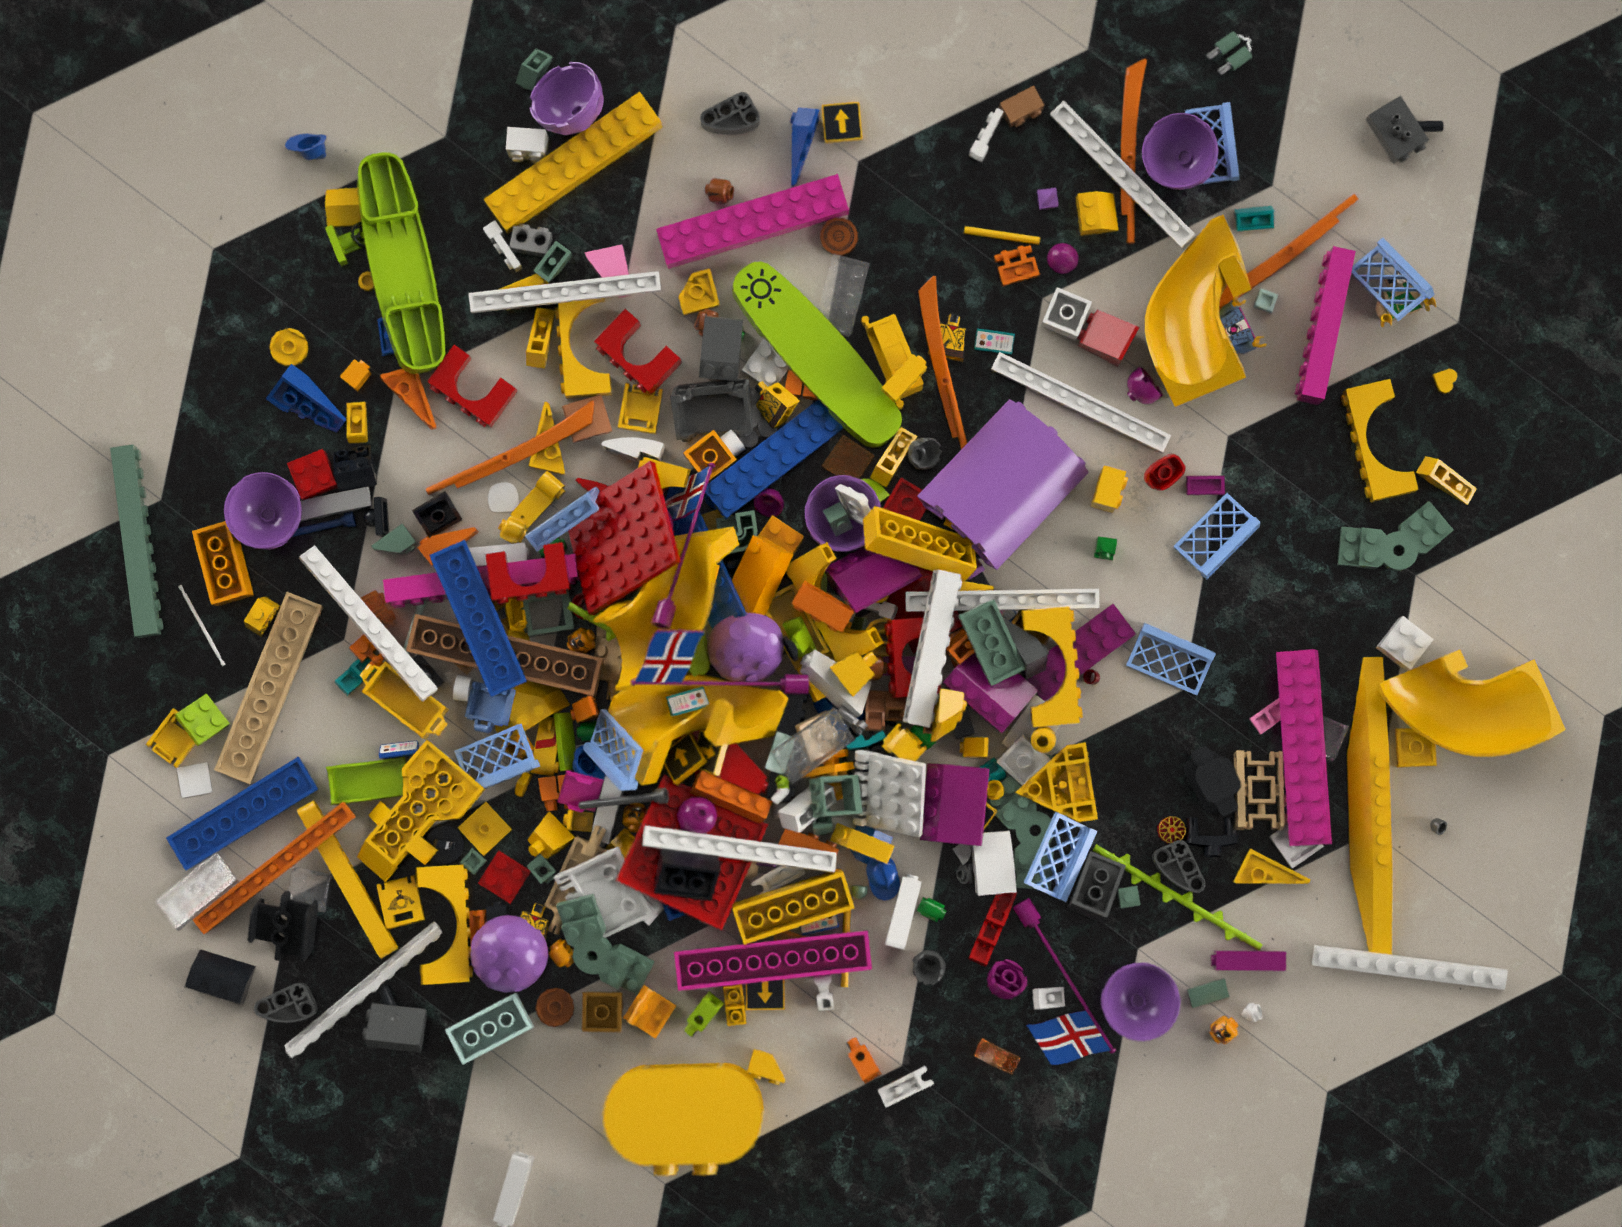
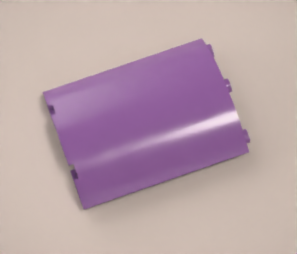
(1004, 482)

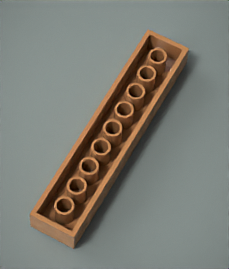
(538, 661)

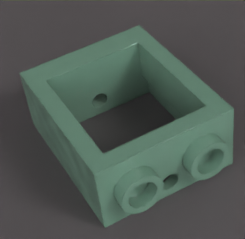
(569, 620)
(850, 786)

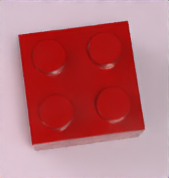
(313, 474)

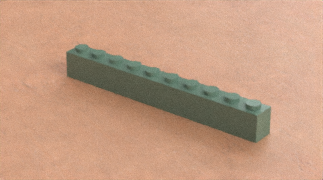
(135, 541)

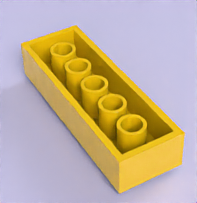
(918, 543)
(792, 906)

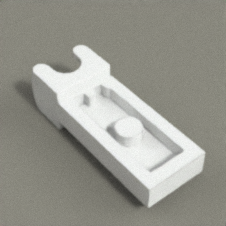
(980, 147)
(495, 234)
(885, 610)
(776, 878)
(904, 1087)

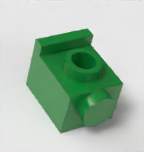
(1105, 548)

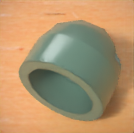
(859, 891)

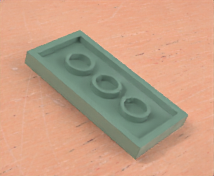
(992, 642)

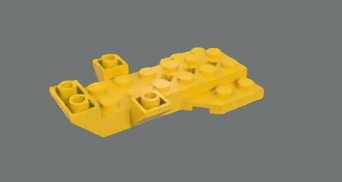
(401, 828)

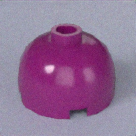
(1142, 387)
(697, 815)
(1006, 979)

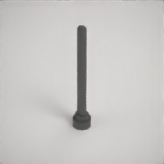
(660, 796)

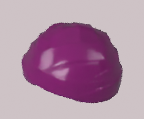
(1062, 258)
(769, 503)

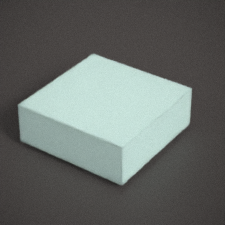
(1265, 300)

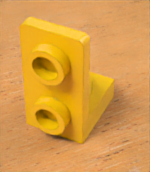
(578, 821)

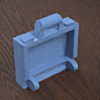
(483, 707)

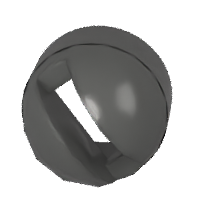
(1438, 826)

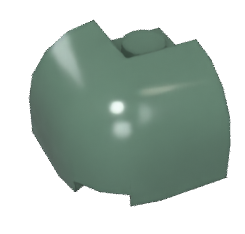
(744, 526)

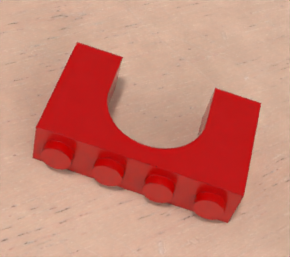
(648, 376)
(486, 409)
(554, 580)
(899, 634)

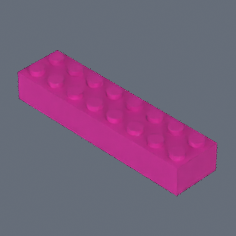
(1325, 326)

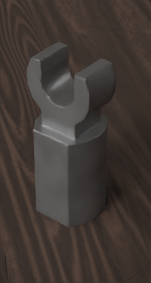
(851, 720)

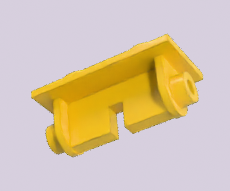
(515, 615)

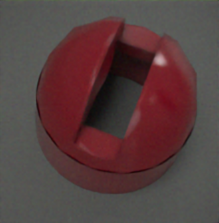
(1091, 677)

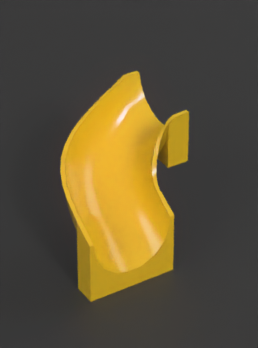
(1184, 316)
(691, 595)
(1474, 715)
(729, 718)

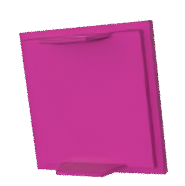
(579, 788)

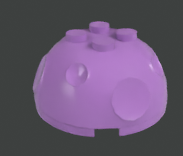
(567, 99)
(1180, 151)
(825, 496)
(263, 510)
(746, 648)
(508, 954)
(1141, 1001)

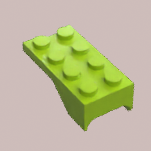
(366, 781)

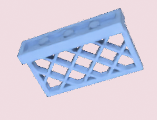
(1227, 137)
(1406, 272)
(564, 520)
(1229, 547)
(1176, 643)
(608, 761)
(505, 773)
(1071, 867)

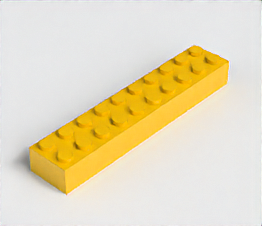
(573, 162)

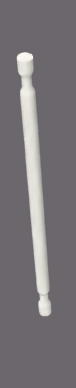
(201, 625)

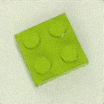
(202, 719)

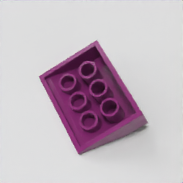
(868, 577)
(994, 703)
(954, 804)

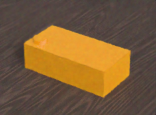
(222, 564)
(760, 574)

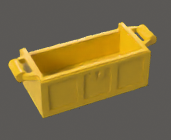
(890, 349)
(398, 699)

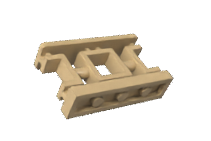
(1276, 790)

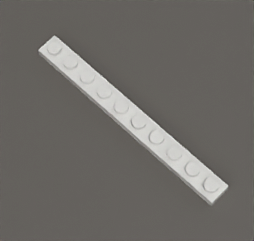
(1122, 174)
(564, 292)
(1080, 402)
(1014, 599)
(368, 623)
(739, 849)
(1409, 967)
(361, 990)

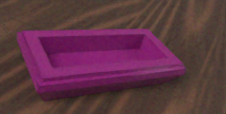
(1205, 485)

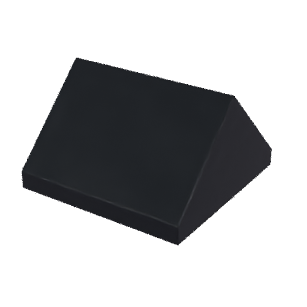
(437, 514)

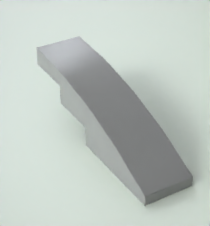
(335, 503)

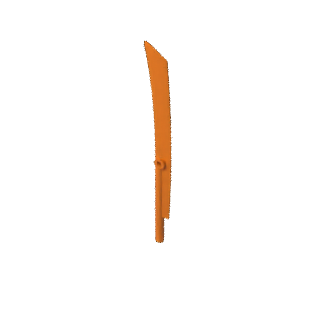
(1131, 99)
(1292, 250)
(930, 315)
(560, 431)

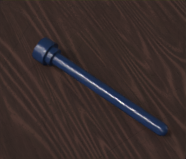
(346, 520)

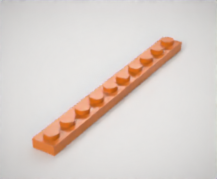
(274, 867)

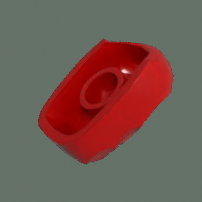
(1164, 472)

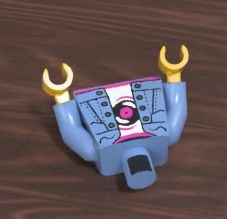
(1238, 327)

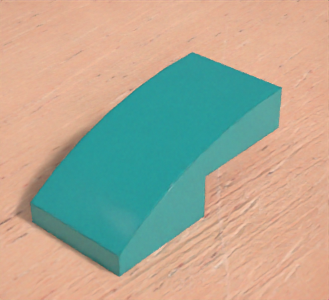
(350, 678)
(861, 743)

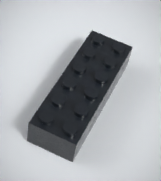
(791, 716)

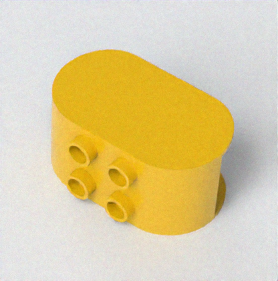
(683, 1115)

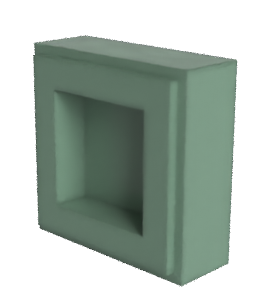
(473, 861)

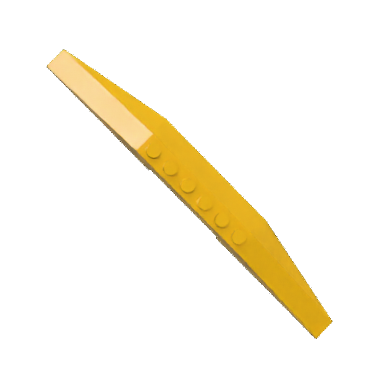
(1371, 808)

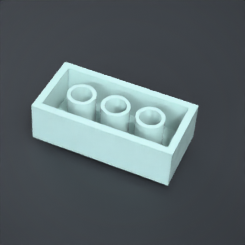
(489, 1028)

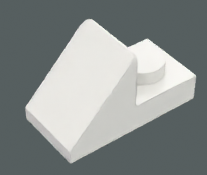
(1048, 997)

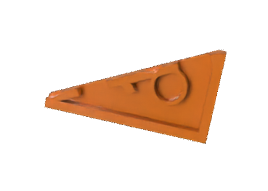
(411, 392)

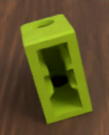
(707, 1010)

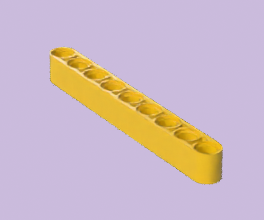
(351, 885)

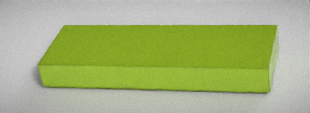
(565, 740)

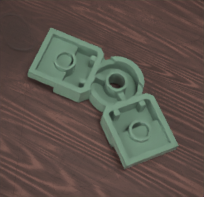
(1373, 547)
(1019, 815)
(584, 930)

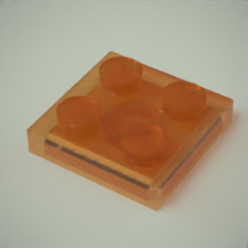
(848, 459)

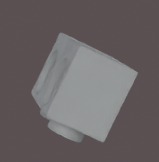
(529, 245)

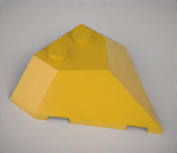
(533, 704)
(1064, 784)

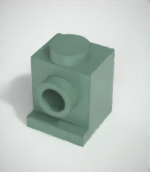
(537, 864)

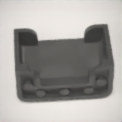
(711, 407)

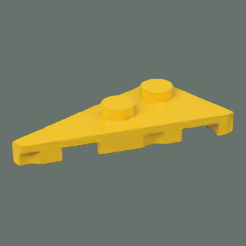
(549, 458)
(1261, 869)

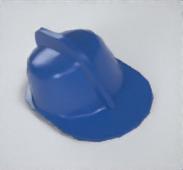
(308, 145)
(585, 765)
(883, 879)

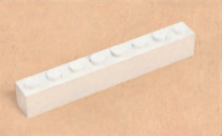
(931, 648)

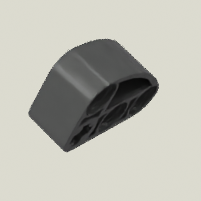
(736, 120)
(1173, 869)
(293, 1008)

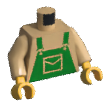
(1385, 316)

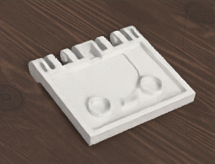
(891, 793)
(617, 903)

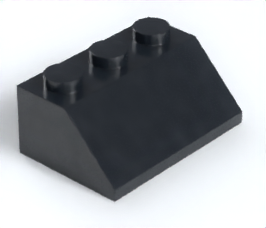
(686, 874)
(220, 976)

